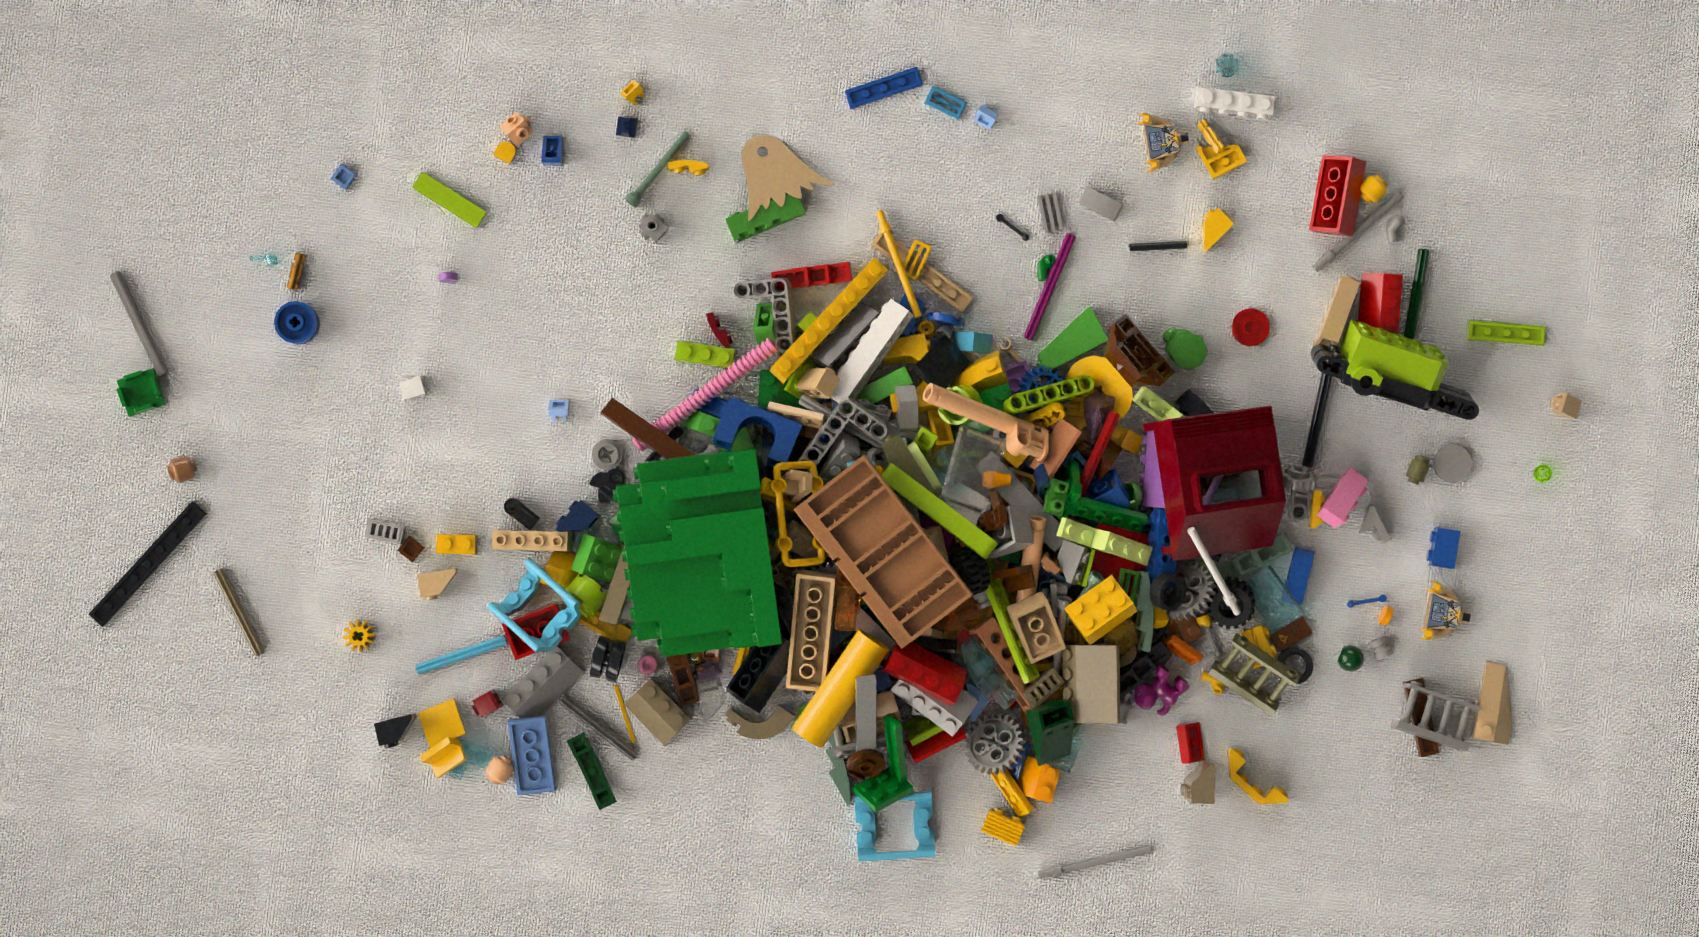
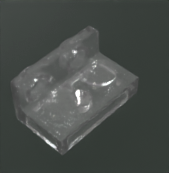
(744, 389)

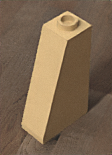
(1337, 312)

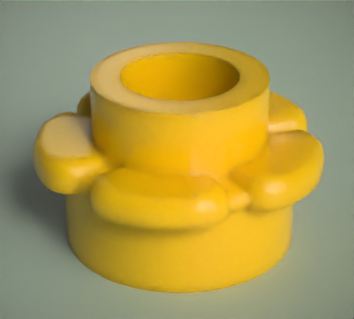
(929, 325)

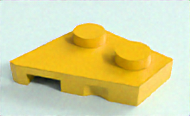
(1223, 162)

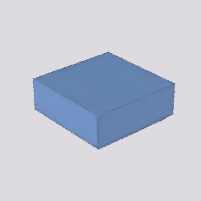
(343, 176)

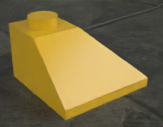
(560, 567)

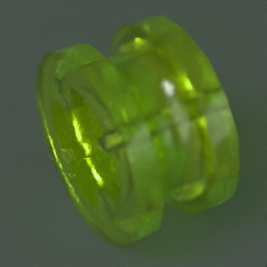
(1548, 473)

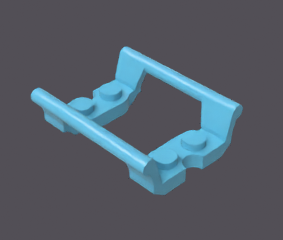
(517, 601)
(922, 831)

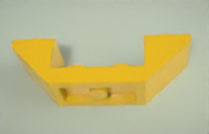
(1235, 762)

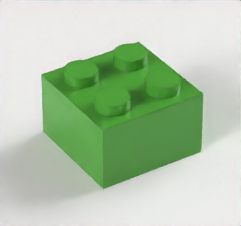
(597, 558)

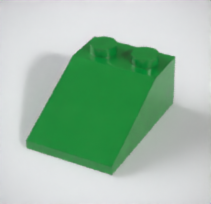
(773, 390)
(994, 398)

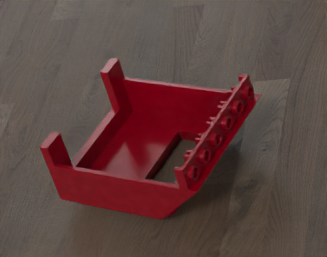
(1214, 447)

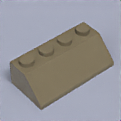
(1200, 784)

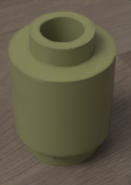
(1418, 470)

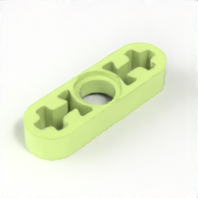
(925, 467)

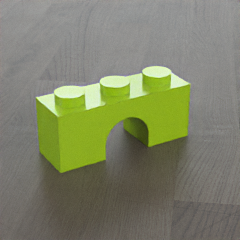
(704, 354)

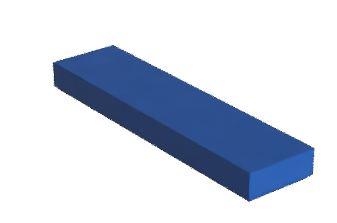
(883, 88)

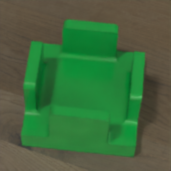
(140, 392)

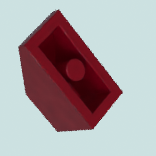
(487, 703)

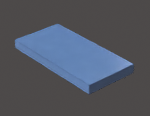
(531, 755)

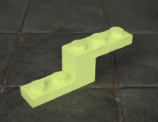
(1155, 405)
(1104, 541)

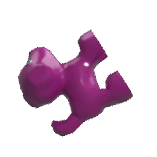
(1147, 694)

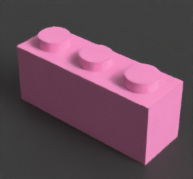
(1343, 498)

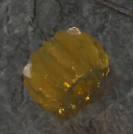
(1073, 636)

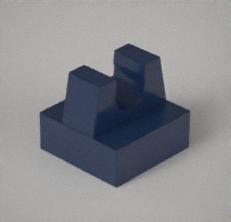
(626, 127)

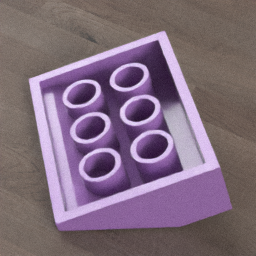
(1150, 477)

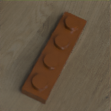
(1424, 746)

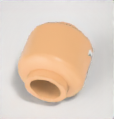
(499, 770)

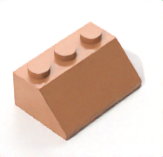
(1061, 440)

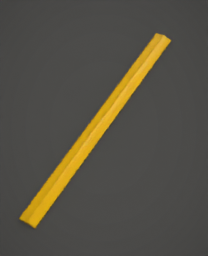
(624, 714)

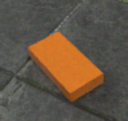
(1183, 650)

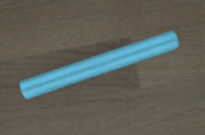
(461, 654)

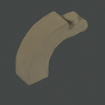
(761, 730)

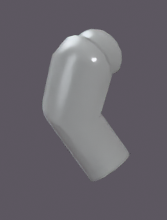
(1393, 225)

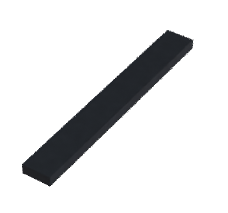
(147, 564)

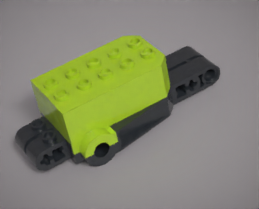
(1393, 369)

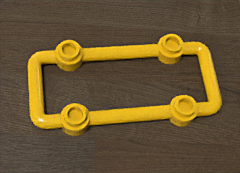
(778, 486)

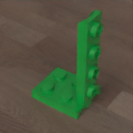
(1094, 509)
(892, 782)

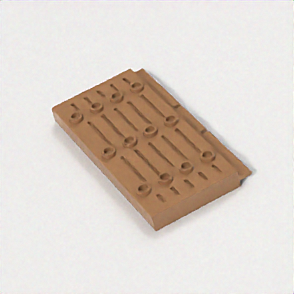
(883, 551)

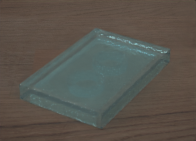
(1273, 599)

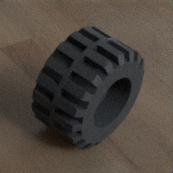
(971, 569)
(1227, 617)

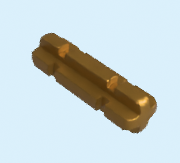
(296, 271)

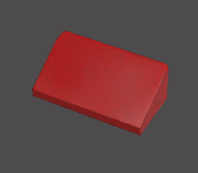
(1190, 742)

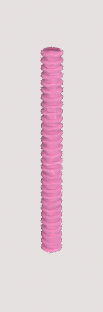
(714, 387)

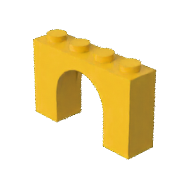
(910, 350)

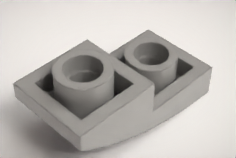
(1100, 203)

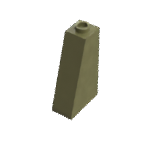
(898, 454)

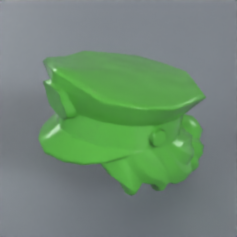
(1184, 348)

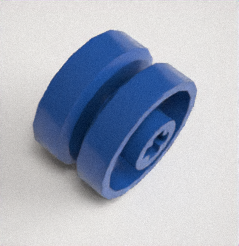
(289, 314)

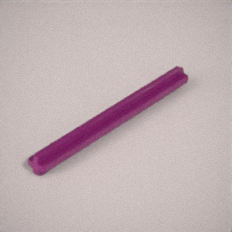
(1049, 286)

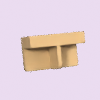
(798, 484)

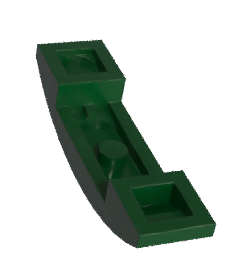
(592, 770)

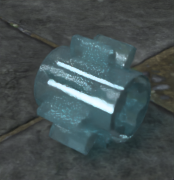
(1227, 65)

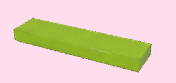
(449, 200)
(1506, 333)

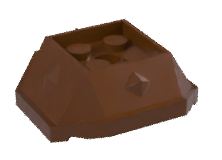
(1135, 356)

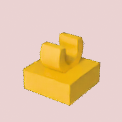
(631, 91)

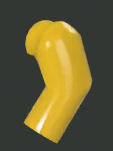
(1217, 686)

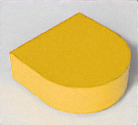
(505, 152)

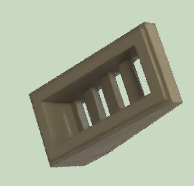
(1053, 681)

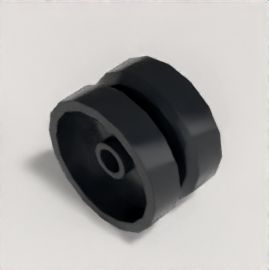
(606, 658)

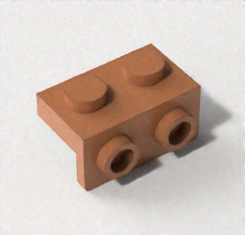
(1185, 630)

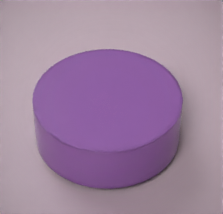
(448, 277)

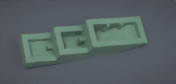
(1254, 558)
(1145, 612)
(839, 773)

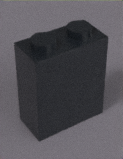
(763, 446)

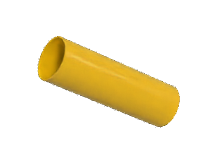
(839, 688)

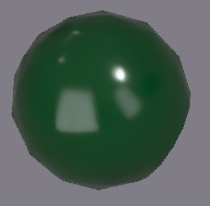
(1351, 658)

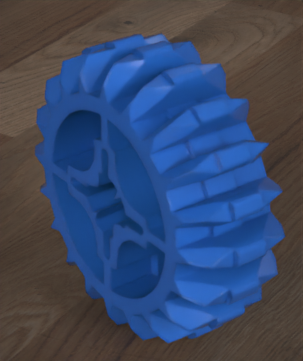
(1029, 383)

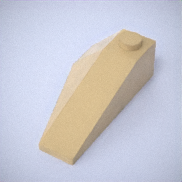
(1494, 718)

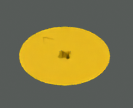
(1106, 377)

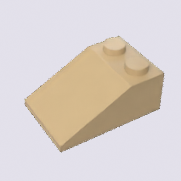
(1036, 627)

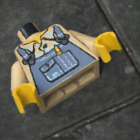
(1161, 141)
(1442, 613)

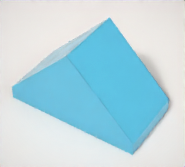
(973, 342)

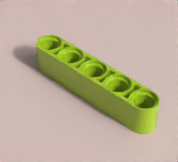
(1041, 399)

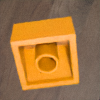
(1038, 781)

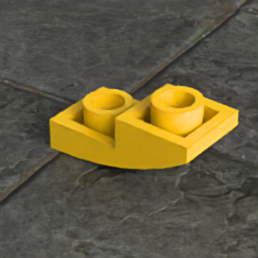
(695, 167)

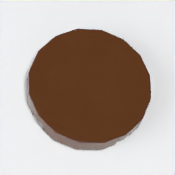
(865, 764)

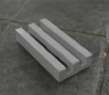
(1058, 215)

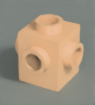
(517, 128)

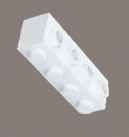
(1234, 102)

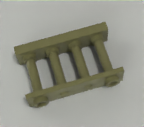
(1250, 691)

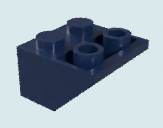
(579, 518)

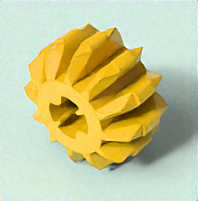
(360, 643)

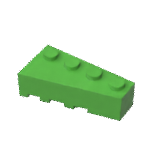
(764, 218)

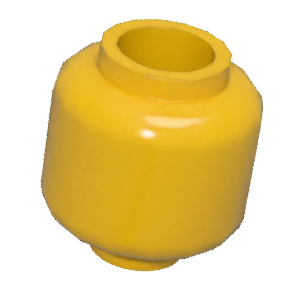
(1373, 189)

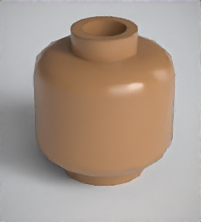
(182, 469)

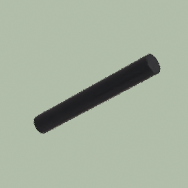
(1158, 246)

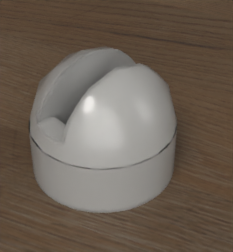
(944, 329)

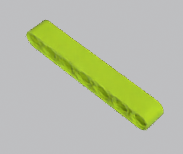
(939, 511)

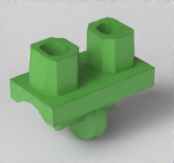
(1055, 497)

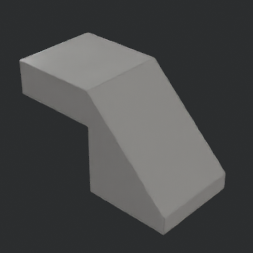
(907, 408)

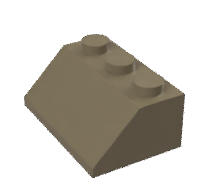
(657, 711)

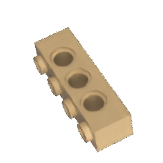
(532, 540)

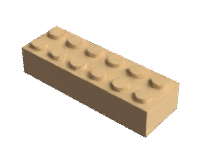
(811, 630)

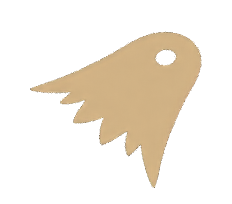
(775, 173)

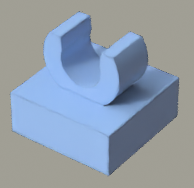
(986, 116)
(558, 408)

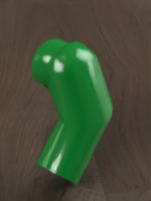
(1043, 265)

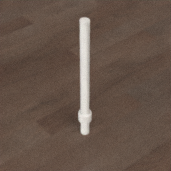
(1228, 596)

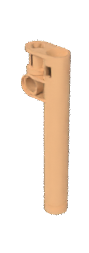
(1021, 435)
(1033, 554)

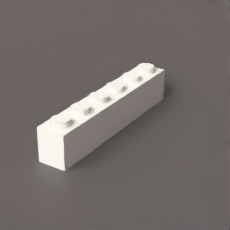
(871, 351)

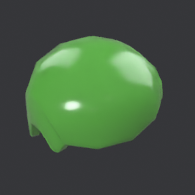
(1135, 495)

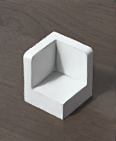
(413, 388)

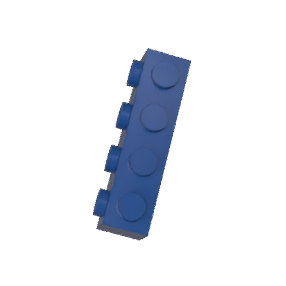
(1158, 538)

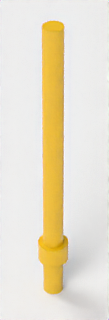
(885, 229)

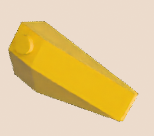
(983, 373)

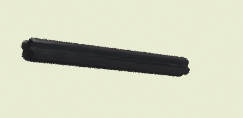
(1317, 420)

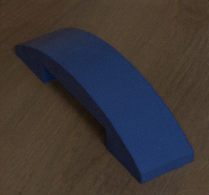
(1041, 480)

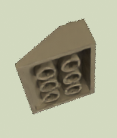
(1092, 682)

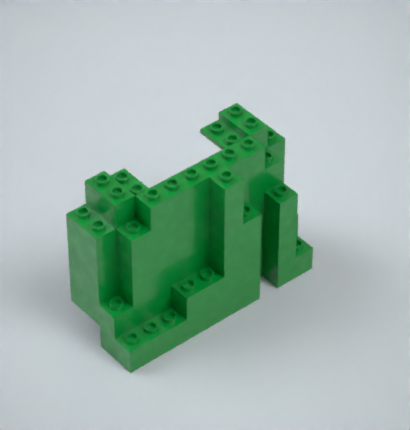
(698, 553)

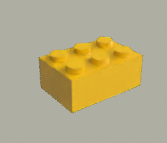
(1100, 609)

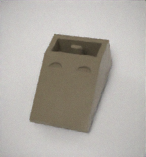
(801, 548)

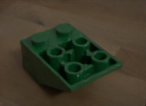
(1051, 730)

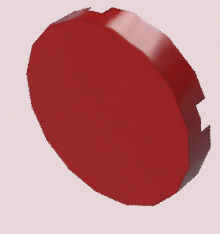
(1250, 327)

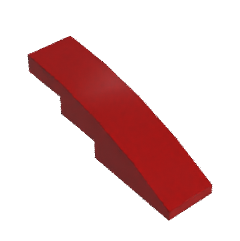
(815, 275)

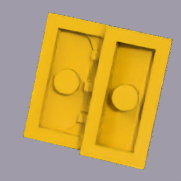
(442, 722)

